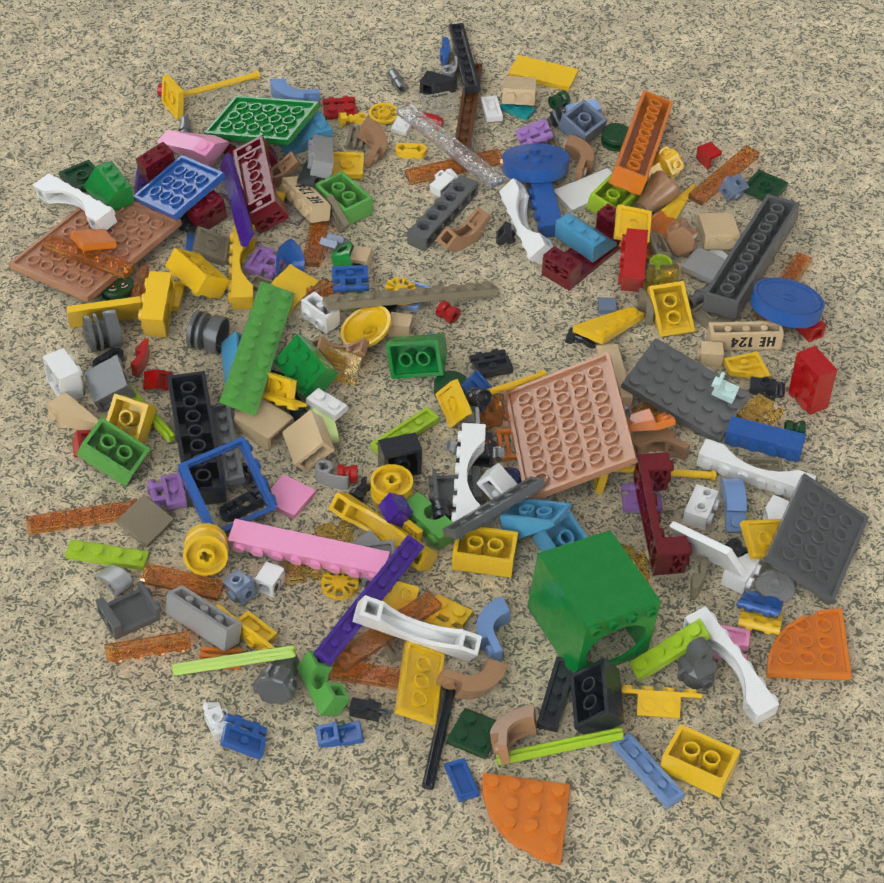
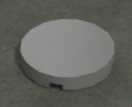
(775, 584)

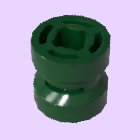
(560, 99)
(799, 426)

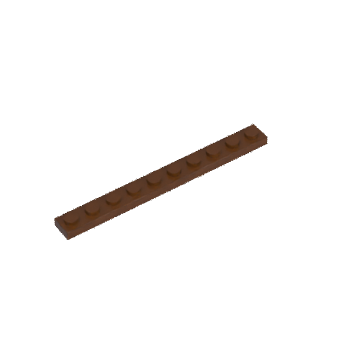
(467, 114)

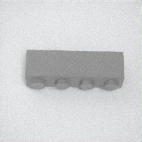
(320, 156)
(203, 618)

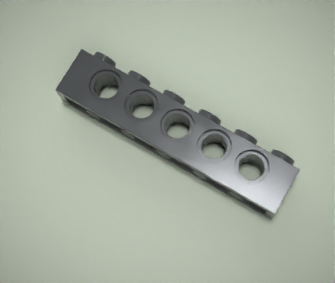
(442, 213)

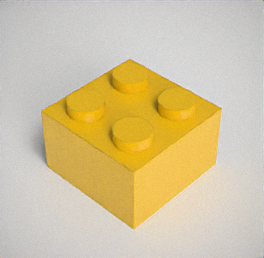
(132, 416)

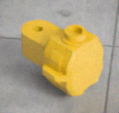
(668, 161)

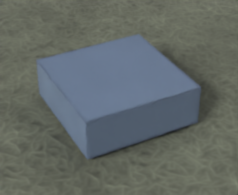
(606, 305)

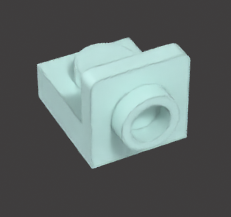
(724, 389)

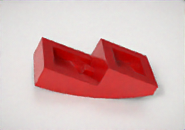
(142, 357)

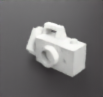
(442, 182)
(214, 718)

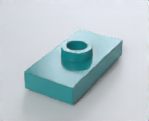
(520, 111)

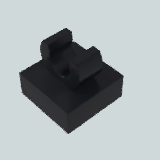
(505, 234)

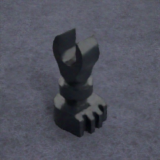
(187, 226)
(571, 336)
(360, 490)

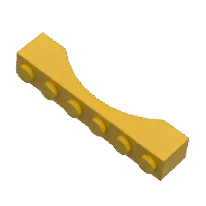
(241, 289)
(364, 517)

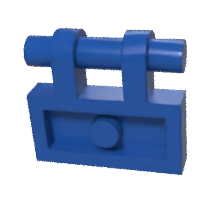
(350, 274)
(767, 605)
(241, 740)

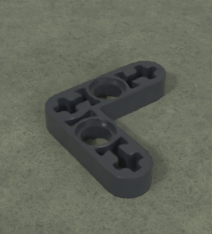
(252, 492)

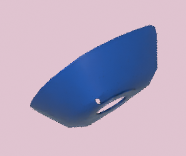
(291, 254)

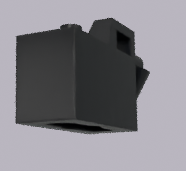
(766, 387)
(367, 709)

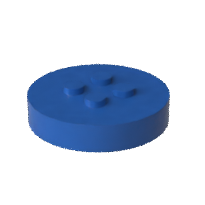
(535, 163)
(787, 302)

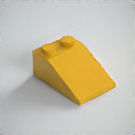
(671, 309)

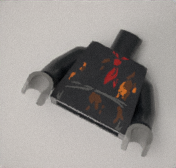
(491, 451)

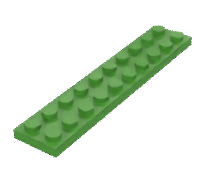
(257, 348)

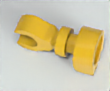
(357, 118)

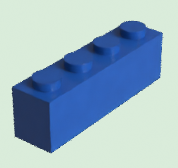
(545, 206)
(765, 439)

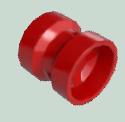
(448, 312)
(351, 471)

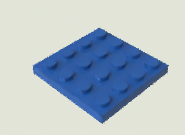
(179, 187)

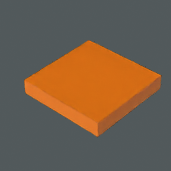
(93, 239)

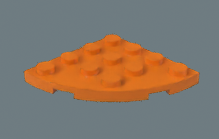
(811, 648)
(528, 813)

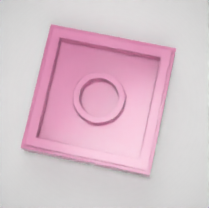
(291, 496)

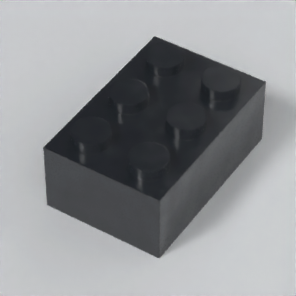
(597, 697)

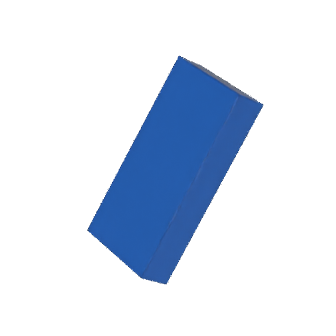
(461, 780)

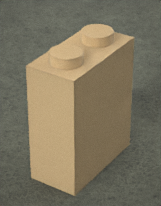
(519, 90)
(717, 230)
(265, 426)
(308, 440)

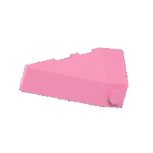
(196, 146)

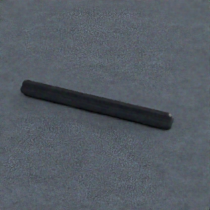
(438, 739)

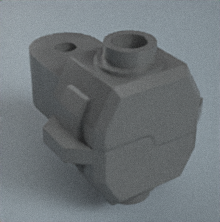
(697, 665)
(277, 681)

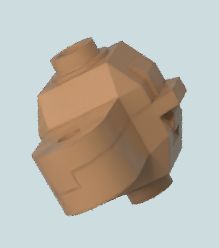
(681, 237)

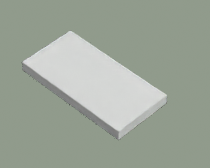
(576, 194)
(709, 548)

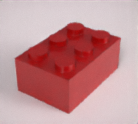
(632, 259)
(812, 380)

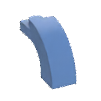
(281, 90)
(735, 503)
(489, 620)

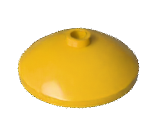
(366, 322)

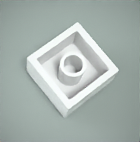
(63, 374)

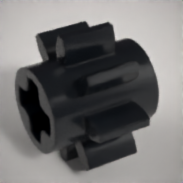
(555, 117)

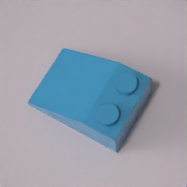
(316, 125)
(533, 516)
(562, 533)

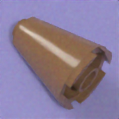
(658, 192)

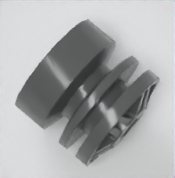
(102, 330)
(207, 331)

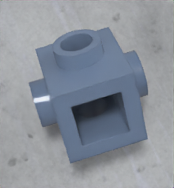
(733, 187)
(240, 586)

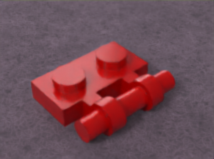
(331, 110)

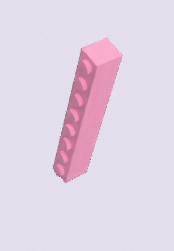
(306, 549)

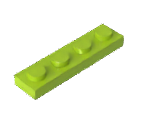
(415, 424)
(107, 554)
(668, 650)

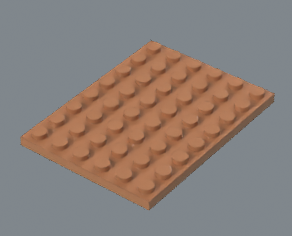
(136, 234)
(571, 426)

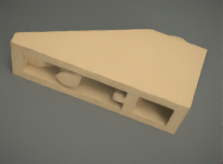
(70, 413)

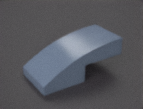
(333, 241)

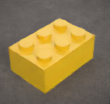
(197, 274)
(157, 304)
(486, 552)
(700, 760)

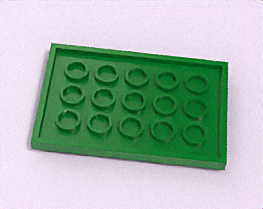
(256, 116)

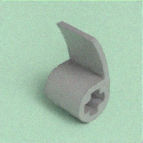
(450, 70)
(325, 476)
(116, 579)

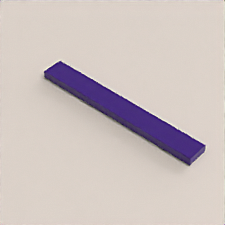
(236, 201)
(378, 589)

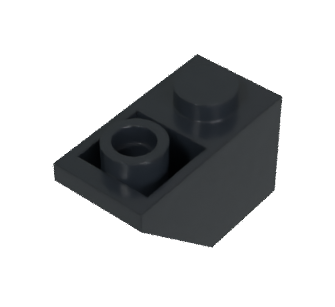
(436, 83)

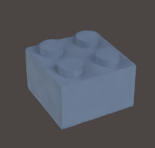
(582, 121)

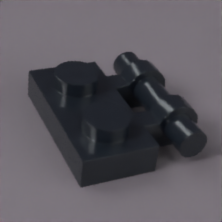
(491, 363)

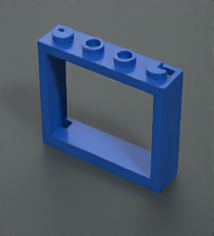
(253, 465)

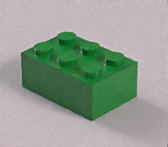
(305, 364)

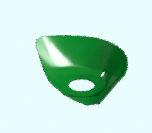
(341, 255)

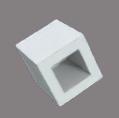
(270, 579)

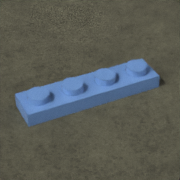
(648, 771)

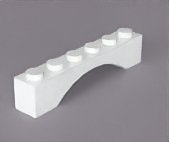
(54, 190)
(516, 200)
(472, 446)
(718, 457)
(773, 510)
(384, 618)
(757, 699)

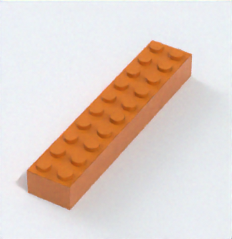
(641, 143)

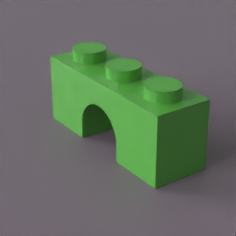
(431, 528)
(328, 696)

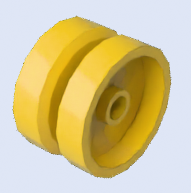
(391, 479)
(205, 549)

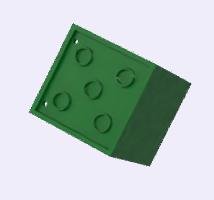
(589, 592)

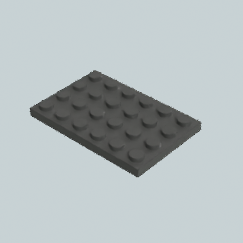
(683, 390)
(816, 538)

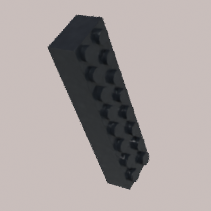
(196, 433)

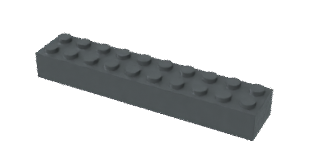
(750, 256)

